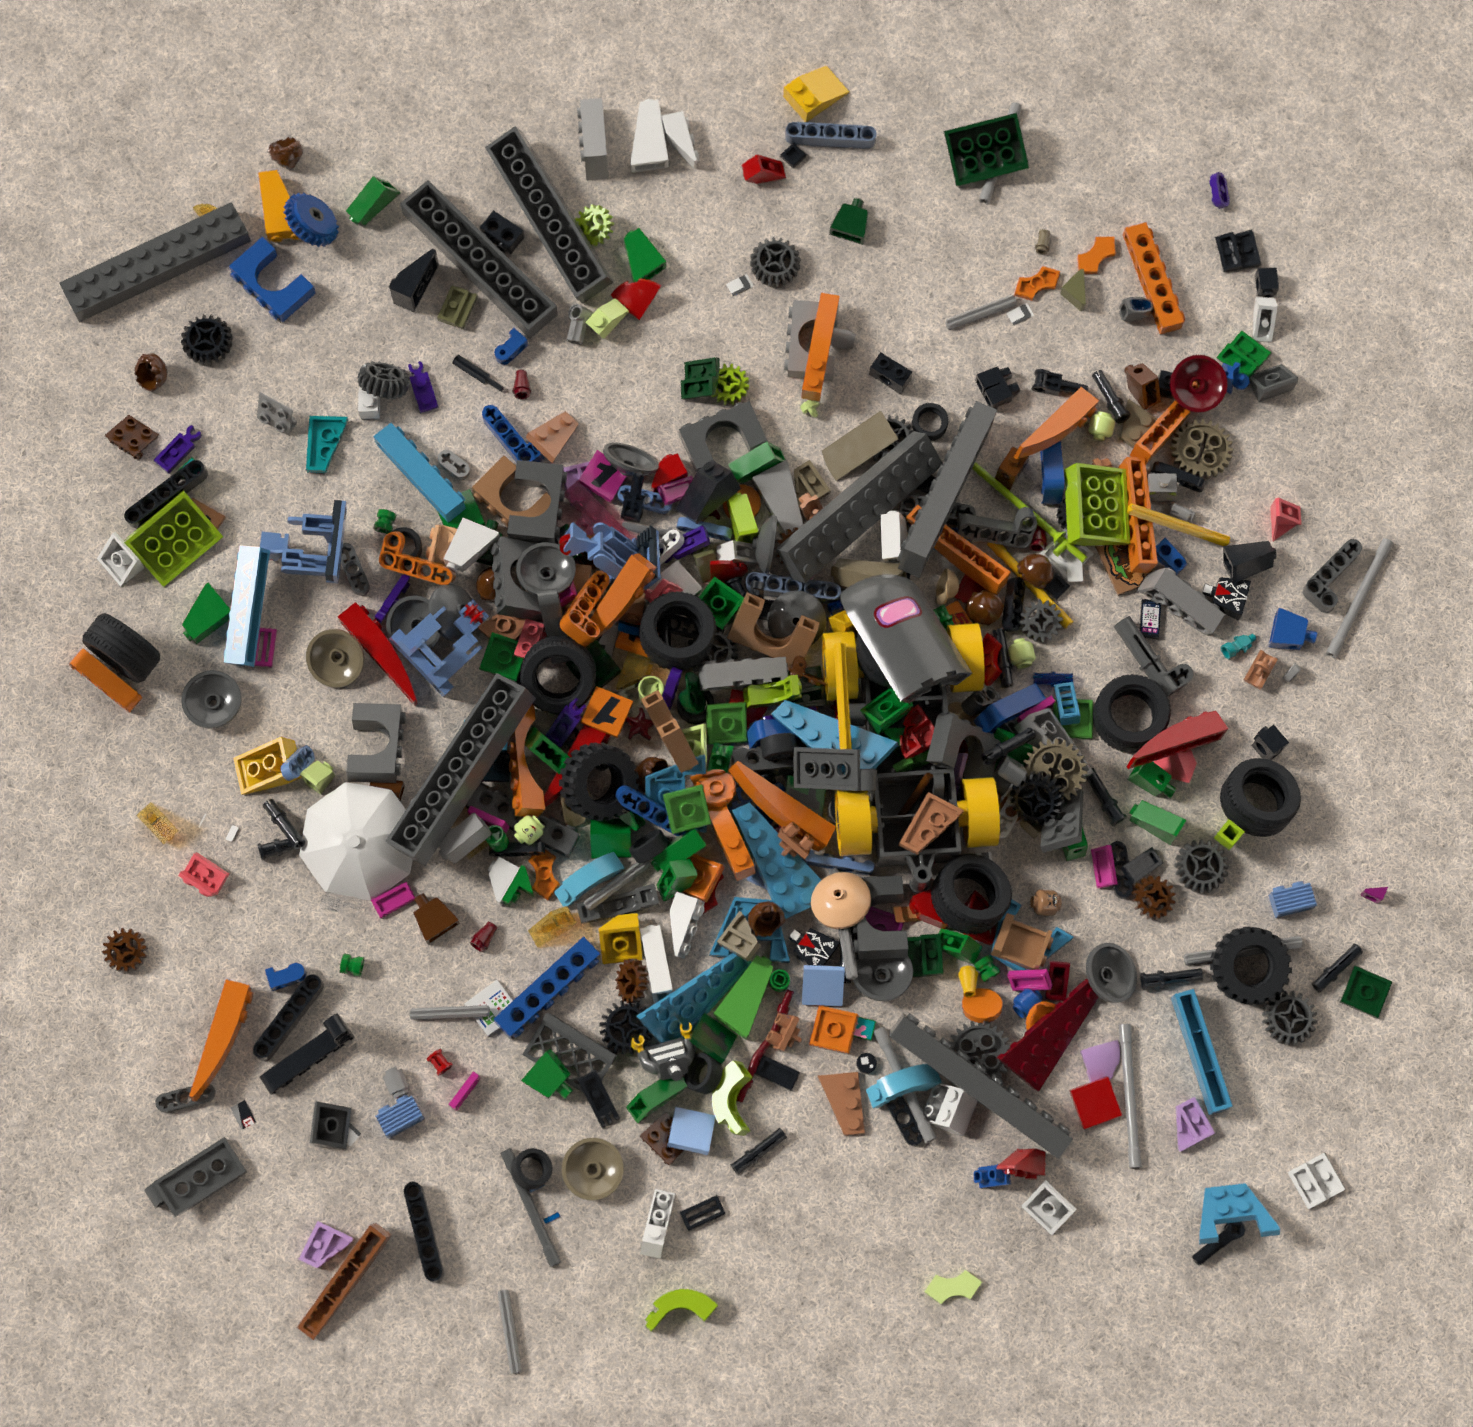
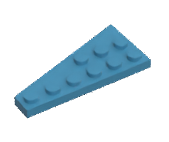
(823, 732)
(785, 877)
(692, 999)

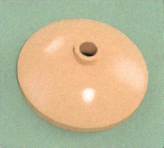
(845, 909)

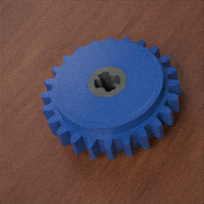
(311, 219)

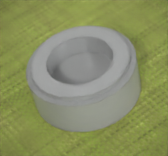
(1291, 673)

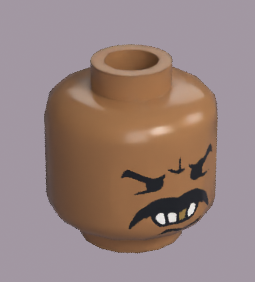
(1046, 902)

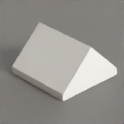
(119, 560)
(1048, 1207)

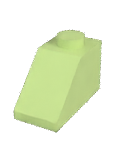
(607, 317)
(318, 776)

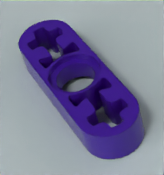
(672, 686)

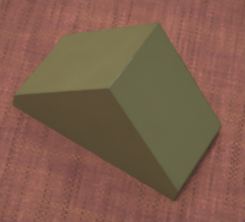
(1074, 290)
(702, 561)

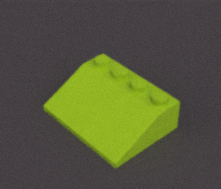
(1096, 505)
(173, 538)

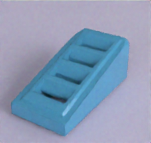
(1069, 715)

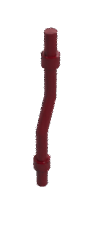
(783, 1008)

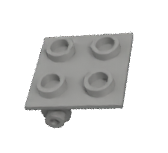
(275, 414)

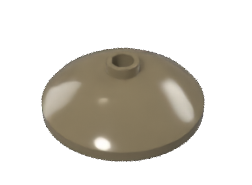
(324, 663)
(588, 1154)

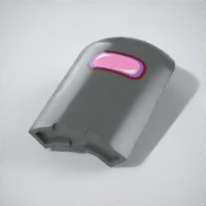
(903, 635)

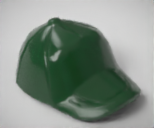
(691, 697)

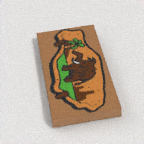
(1117, 565)

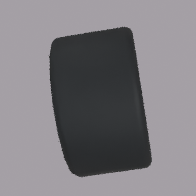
(778, 746)

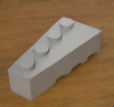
(593, 138)
(1182, 600)
(741, 673)
(1048, 727)

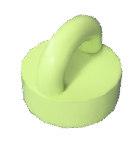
(810, 406)

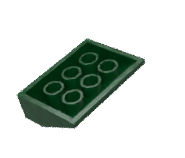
(986, 149)

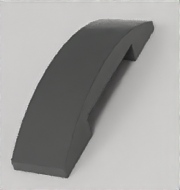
(620, 904)

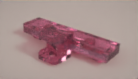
(591, 510)

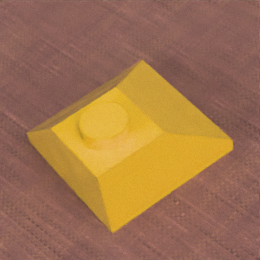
(620, 939)

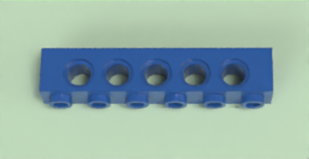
(581, 949)

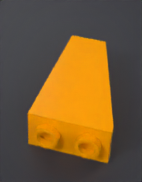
(273, 202)

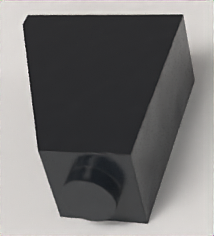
(1248, 559)

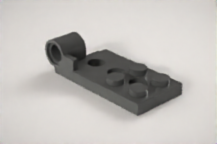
(854, 778)
(1066, 827)
(164, 1188)

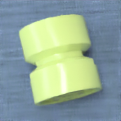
(649, 685)

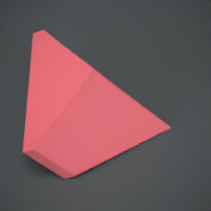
(1283, 517)
(1179, 766)

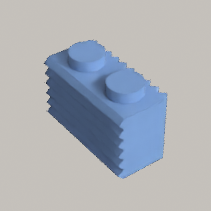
(1292, 899)
(400, 1116)

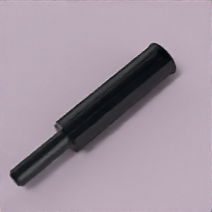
(475, 372)

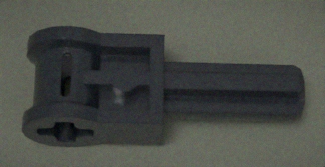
(1053, 383)
(633, 501)
(1225, 1238)

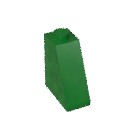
(371, 200)
(642, 256)
(756, 462)
(206, 615)
(545, 749)
(1157, 821)
(678, 849)
(654, 1097)

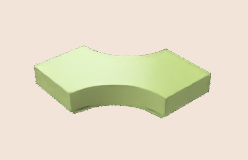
(962, 1285)

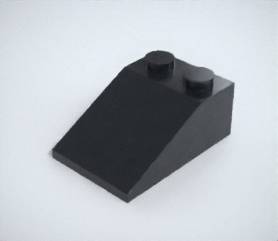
(413, 281)
(707, 491)

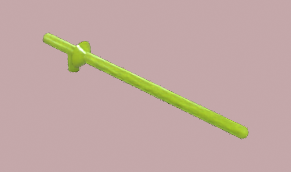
(1058, 537)

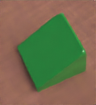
(632, 819)

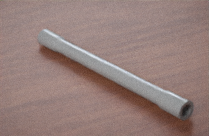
(1381, 554)
(1133, 1151)

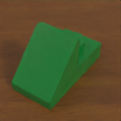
(520, 882)

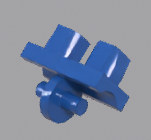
(1235, 378)
(991, 1177)

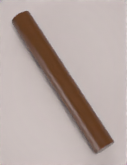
(916, 794)

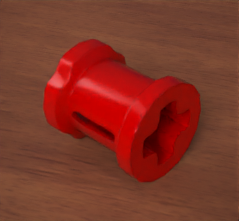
(439, 1062)

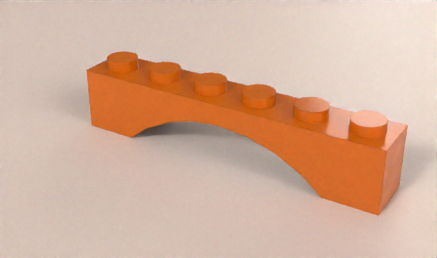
(527, 795)

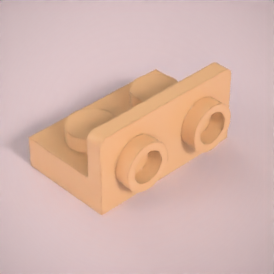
(441, 540)

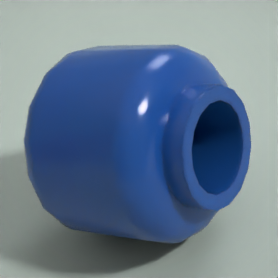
(1025, 1001)

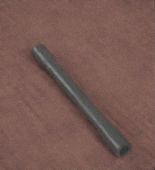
(548, 1248)

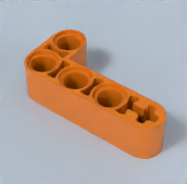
(417, 563)
(575, 620)
(105, 680)

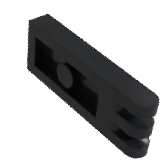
(598, 1097)

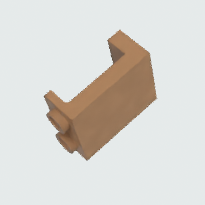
(1022, 944)

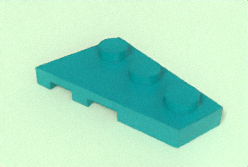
(323, 439)

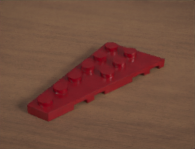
(1049, 1037)

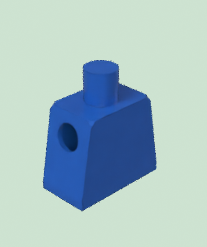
(1290, 631)

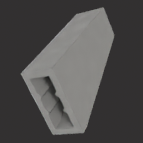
(779, 496)

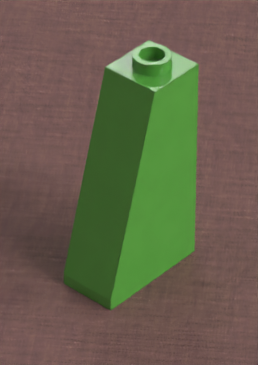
(744, 999)

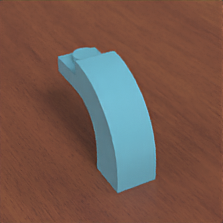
(587, 877)
(901, 1082)

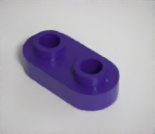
(1219, 189)

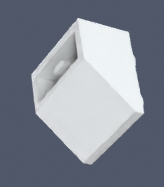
(949, 1108)

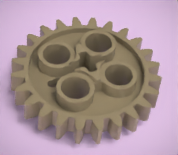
(1218, 454)
(1072, 776)

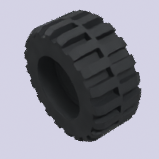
(576, 775)
(1277, 965)

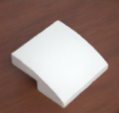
(679, 575)
(1308, 1186)

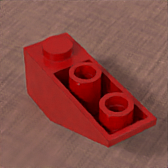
(1025, 1163)

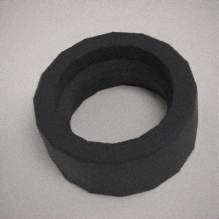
(935, 408)
(414, 536)
(694, 719)
(649, 846)
(712, 1077)
(518, 1175)

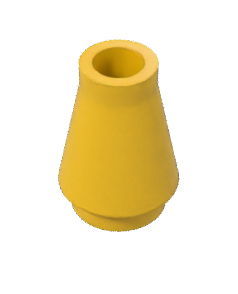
(968, 980)

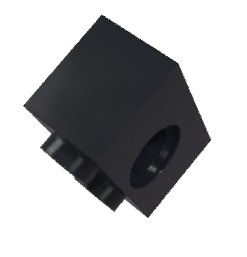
(890, 373)
(1269, 742)

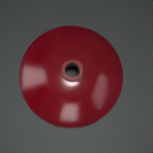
(1210, 380)

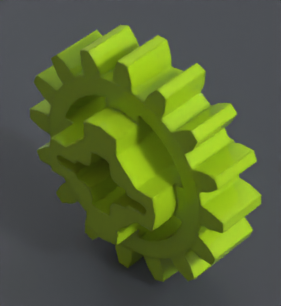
(601, 219)
(738, 385)

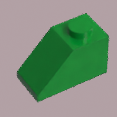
(676, 878)
(959, 946)

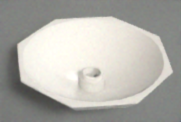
(348, 841)

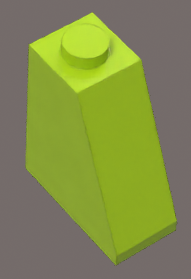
(742, 518)

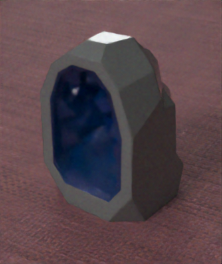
(1135, 308)

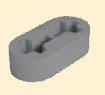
(456, 461)

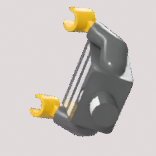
(667, 1058)

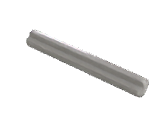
(980, 312)
(615, 885)
(449, 1012)
(509, 1331)

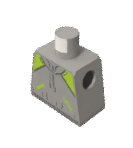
(1162, 487)

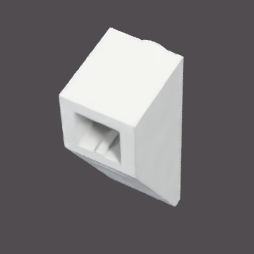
(677, 135)
(684, 918)
(657, 1224)

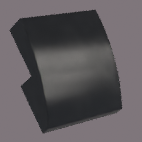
(1229, 253)

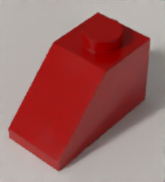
(763, 169)
(670, 469)
(922, 907)

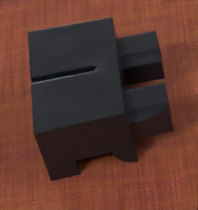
(994, 386)

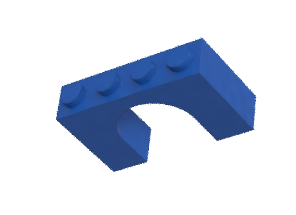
(281, 302)

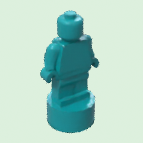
(1241, 643)

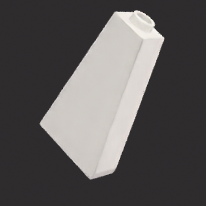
(649, 141)
(656, 962)

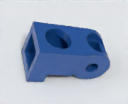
(511, 348)
(1169, 556)
(286, 977)

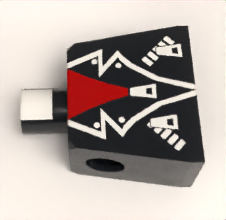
(1229, 596)
(813, 947)

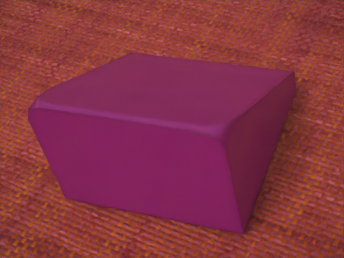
(1374, 894)

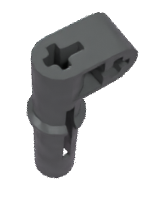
(1149, 661)

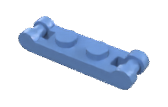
(846, 864)

